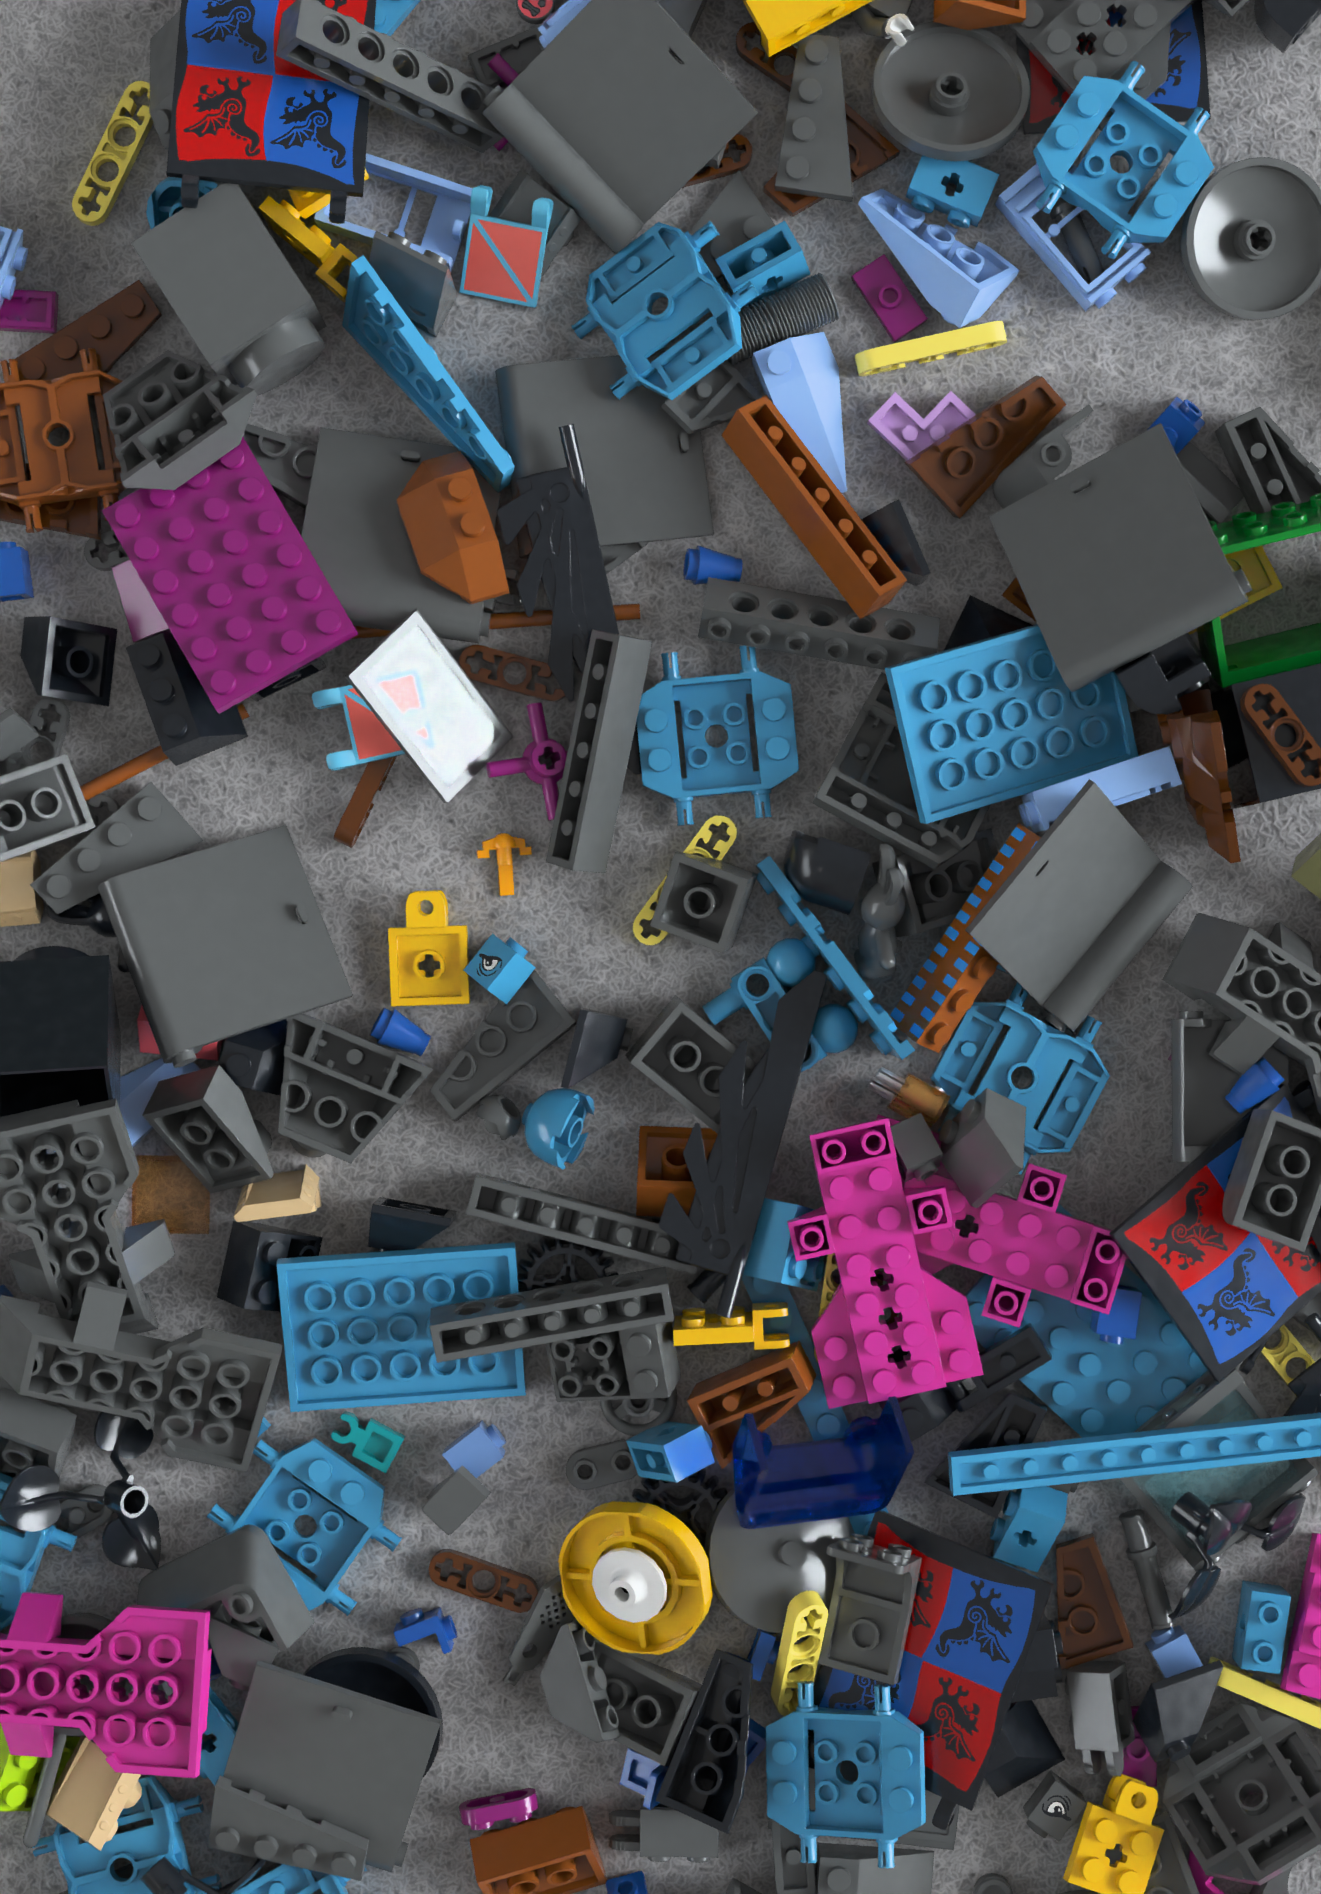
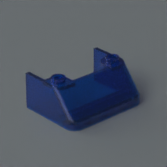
(820, 1476)

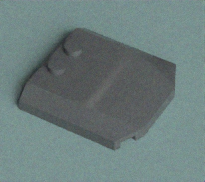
(874, 790)

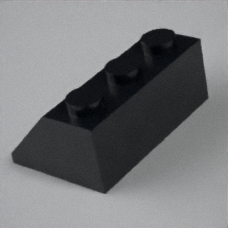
(178, 703)

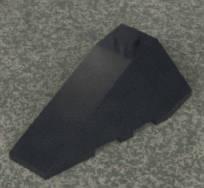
(711, 1756)

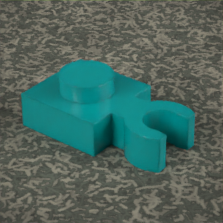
(374, 1444)

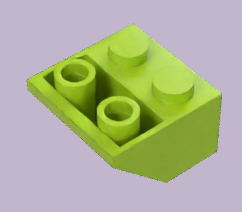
(21, 1774)

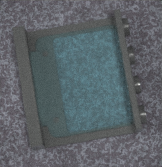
(1261, 1484)

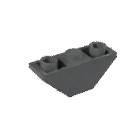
(577, 1685)

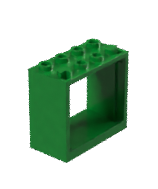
(1272, 652)

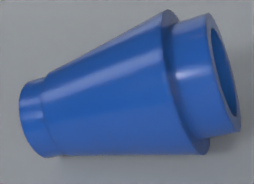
(706, 563)
(399, 1032)
(1254, 1086)

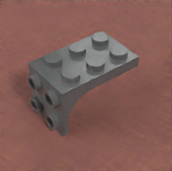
(869, 1608)

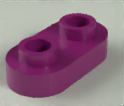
(511, 1805)

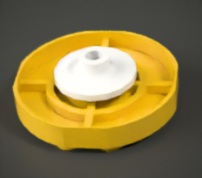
(635, 1577)

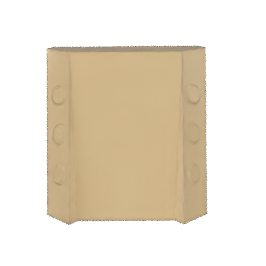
(18, 900)
(280, 1196)
(92, 1795)

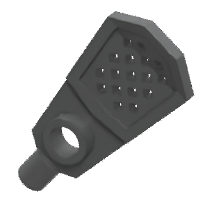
(540, 1629)

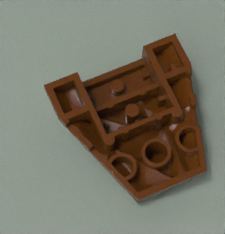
(1202, 765)

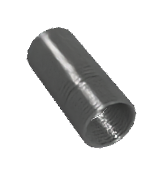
(795, 312)

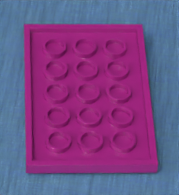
(231, 577)

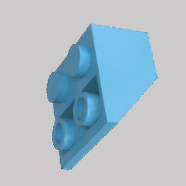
(772, 1249)

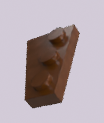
(866, 151)
(1087, 1605)

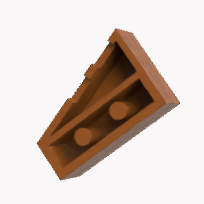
(761, 1387)

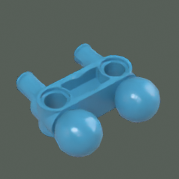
(786, 966)

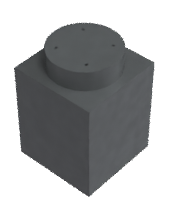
(234, 290)

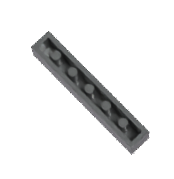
(598, 752)

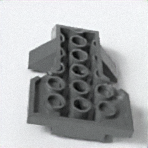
(1057, 25)
(1259, 985)
(97, 1167)
(194, 1392)

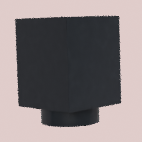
(1303, 694)
(57, 1030)

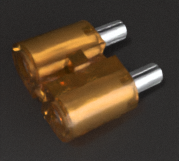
(910, 1095)

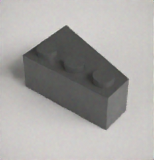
(1266, 462)

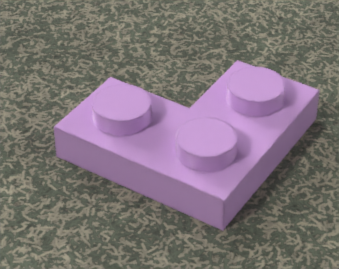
(909, 431)

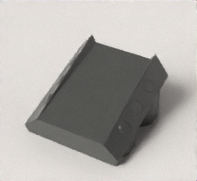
(517, 206)

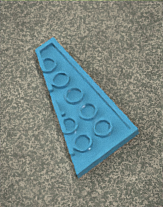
(399, 349)
(839, 970)

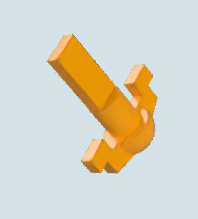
(503, 844)

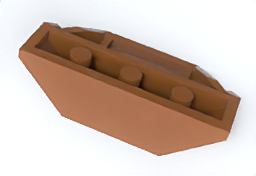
(452, 529)

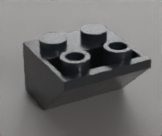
(251, 1259)

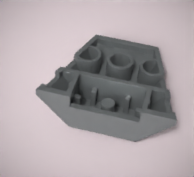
(174, 421)
(340, 1087)

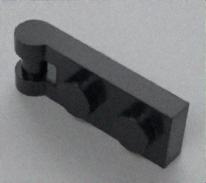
(1002, 1366)

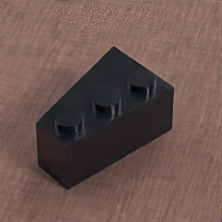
(1008, 1423)

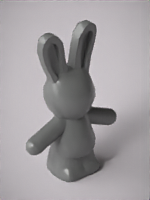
(882, 911)

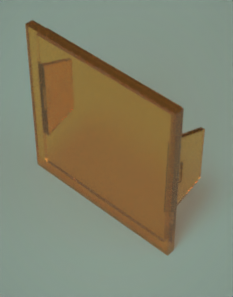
(171, 1193)

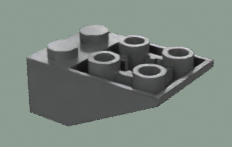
(415, 280)
(616, 1365)

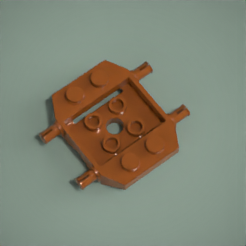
(56, 471)

